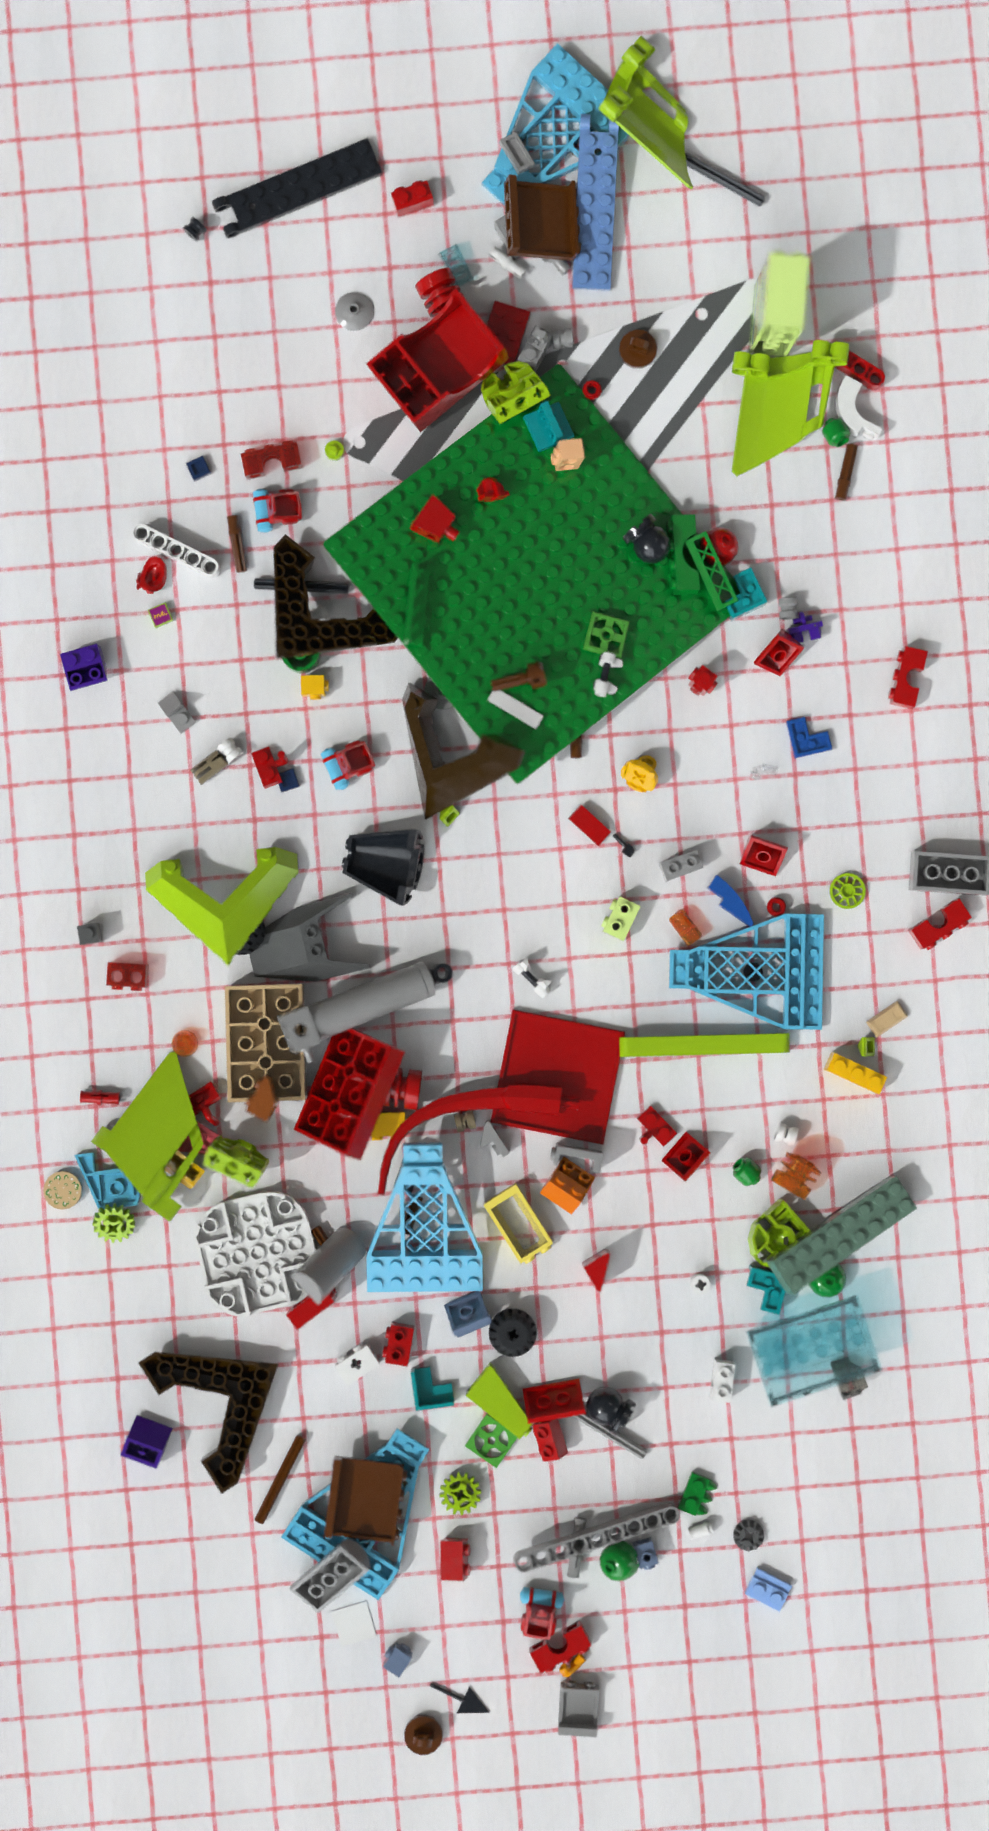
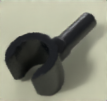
(628, 849)

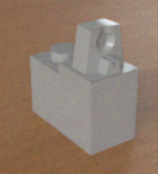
(536, 347)

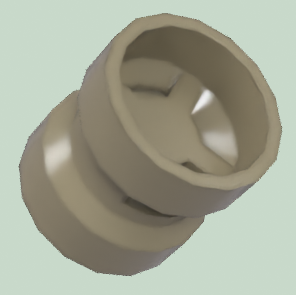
(461, 1123)

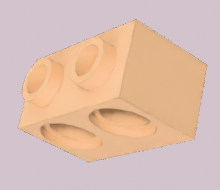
(568, 454)

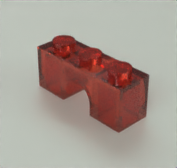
(255, 460)

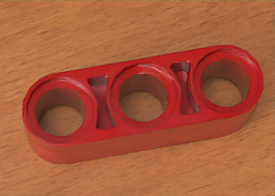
(868, 371)

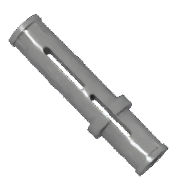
(574, 1562)

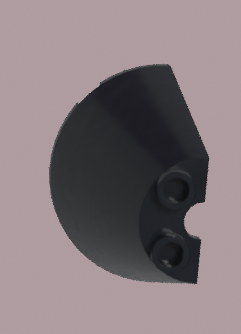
(386, 862)

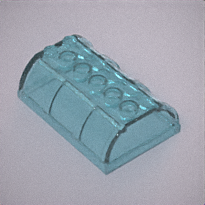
(813, 1350)

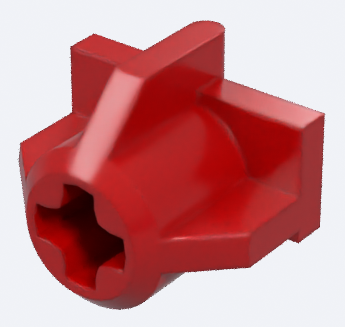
(491, 490)

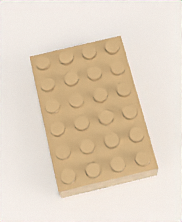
(257, 1042)

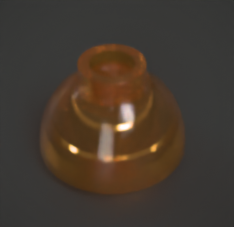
(184, 1043)

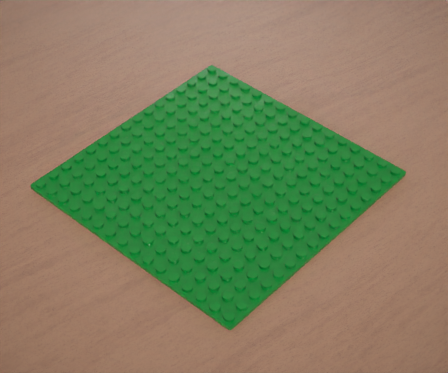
(530, 574)

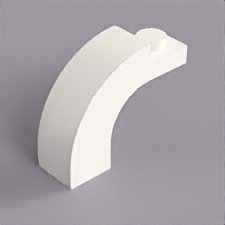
(847, 410)

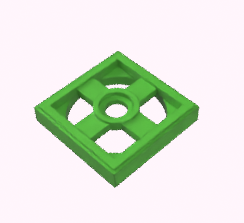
(623, 624)
(470, 1444)

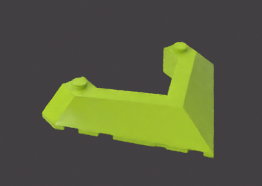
(226, 925)

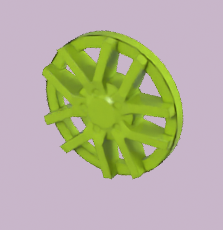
(847, 891)

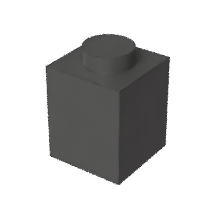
(89, 934)

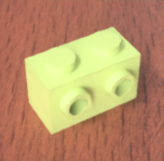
(623, 920)

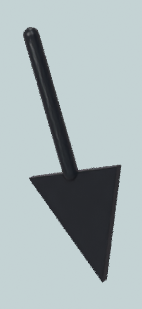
(470, 1702)

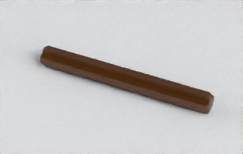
(280, 1479)

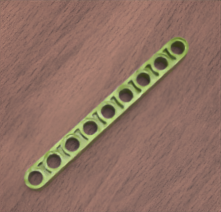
(704, 1045)

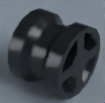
(194, 229)

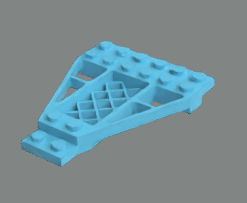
(579, 94)
(801, 977)
(424, 1269)
(308, 1527)

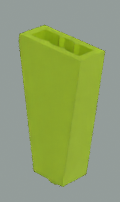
(499, 1402)

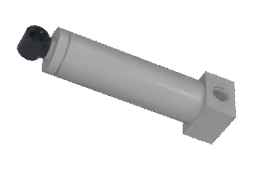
(359, 1005)

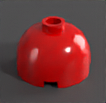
(725, 545)

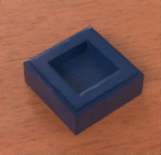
(198, 468)
(289, 780)

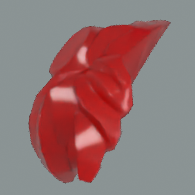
(152, 575)

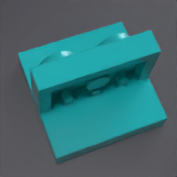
(548, 426)

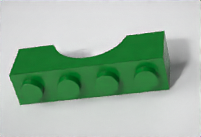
(684, 578)

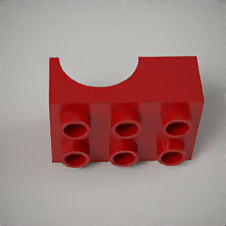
(438, 362)

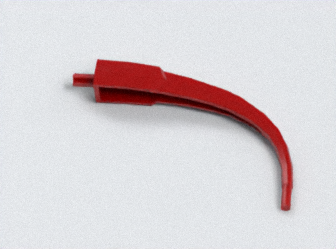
(515, 1098)

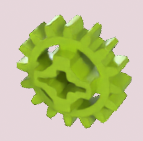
(113, 1222)
(467, 1495)

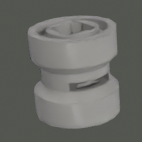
(562, 338)
(788, 608)

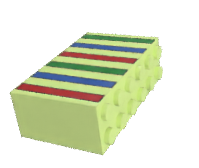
(779, 304)

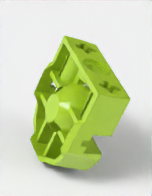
(522, 384)
(236, 1160)
(777, 1216)

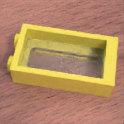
(518, 1224)

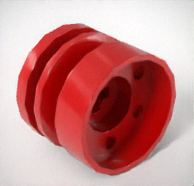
(437, 289)
(405, 1089)

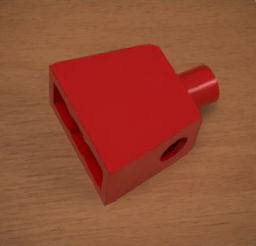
(435, 521)

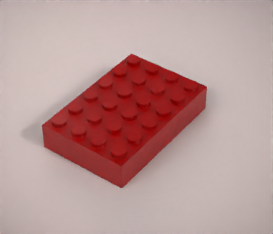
(349, 1092)

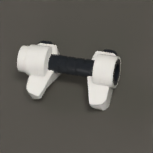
(601, 685)
(540, 985)

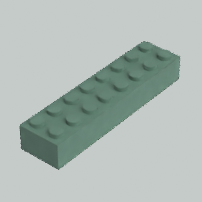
(841, 1235)

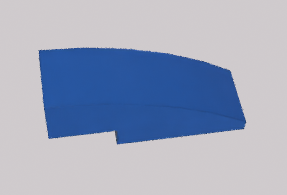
(730, 900)

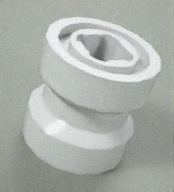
(229, 750)
(786, 1134)

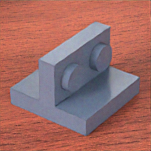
(467, 1314)

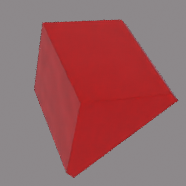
(779, 653)
(763, 855)
(685, 1156)
(596, 1268)

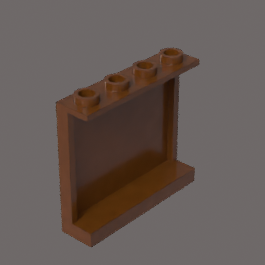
(541, 220)
(365, 1499)

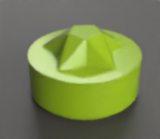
(334, 450)

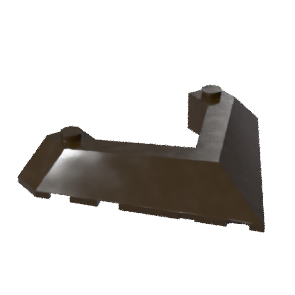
(295, 629)
(450, 783)
(245, 1384)

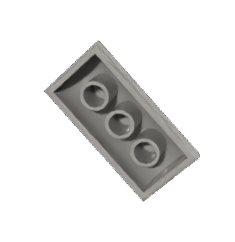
(330, 1263)
(332, 1575)

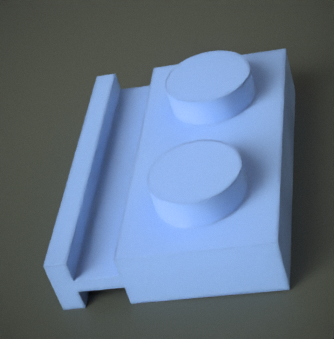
(768, 1589)

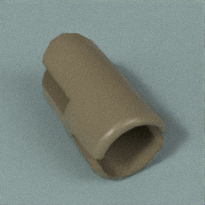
(209, 767)

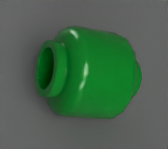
(836, 432)
(746, 1171)

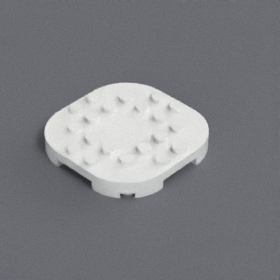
(252, 1250)

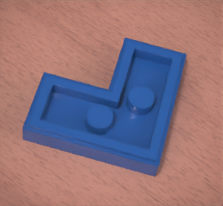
(806, 744)

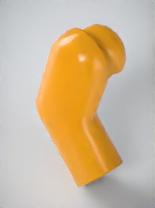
(574, 1665)

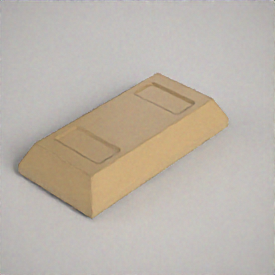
(887, 1019)

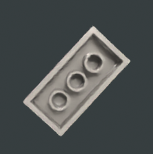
(949, 873)

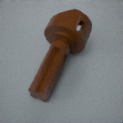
(533, 675)

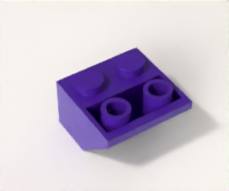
(84, 667)
(146, 1441)

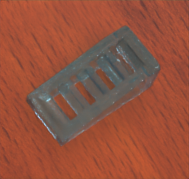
(446, 262)

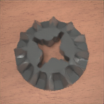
(752, 1527)

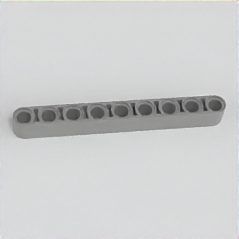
(587, 1534)

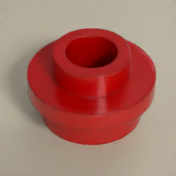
(592, 384)
(782, 904)

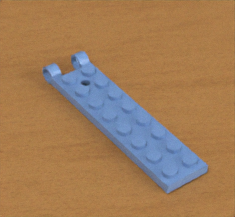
(596, 206)

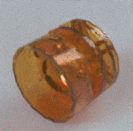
(796, 1175)

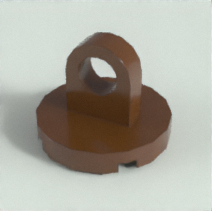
(638, 349)
(423, 1735)

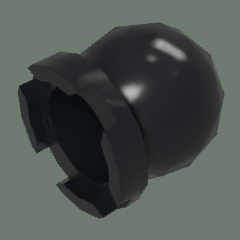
(649, 541)
(607, 1408)

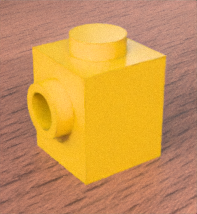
(314, 686)

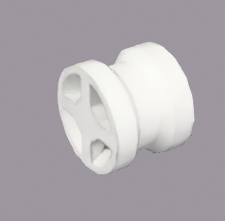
(700, 1279)

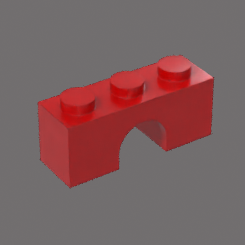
(902, 693)
(954, 916)
(548, 1657)

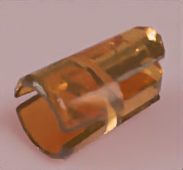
(685, 927)

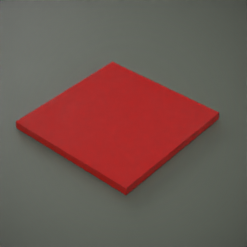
(563, 1055)

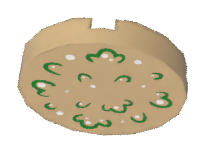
(62, 1190)

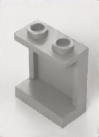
(594, 1155)
(578, 1709)

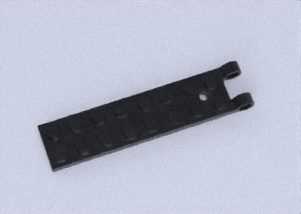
(300, 187)

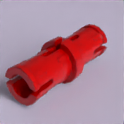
(99, 1097)

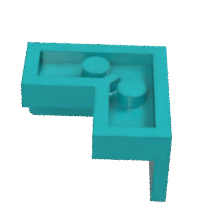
(750, 596)
(773, 1291)
(429, 1395)

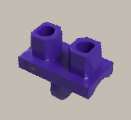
(813, 628)

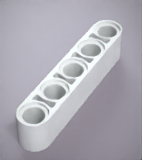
(168, 546)

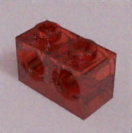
(127, 971)

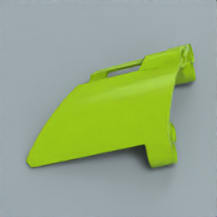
(644, 118)
(778, 400)
(152, 1134)

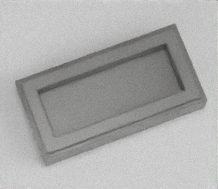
(517, 153)

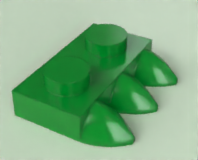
(695, 1494)

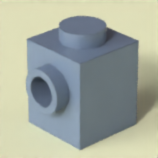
(646, 1553)
(397, 1659)

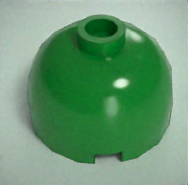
(830, 1282)
(619, 1561)

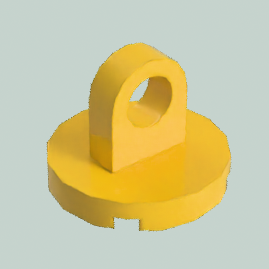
(639, 774)

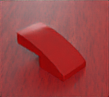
(589, 825)

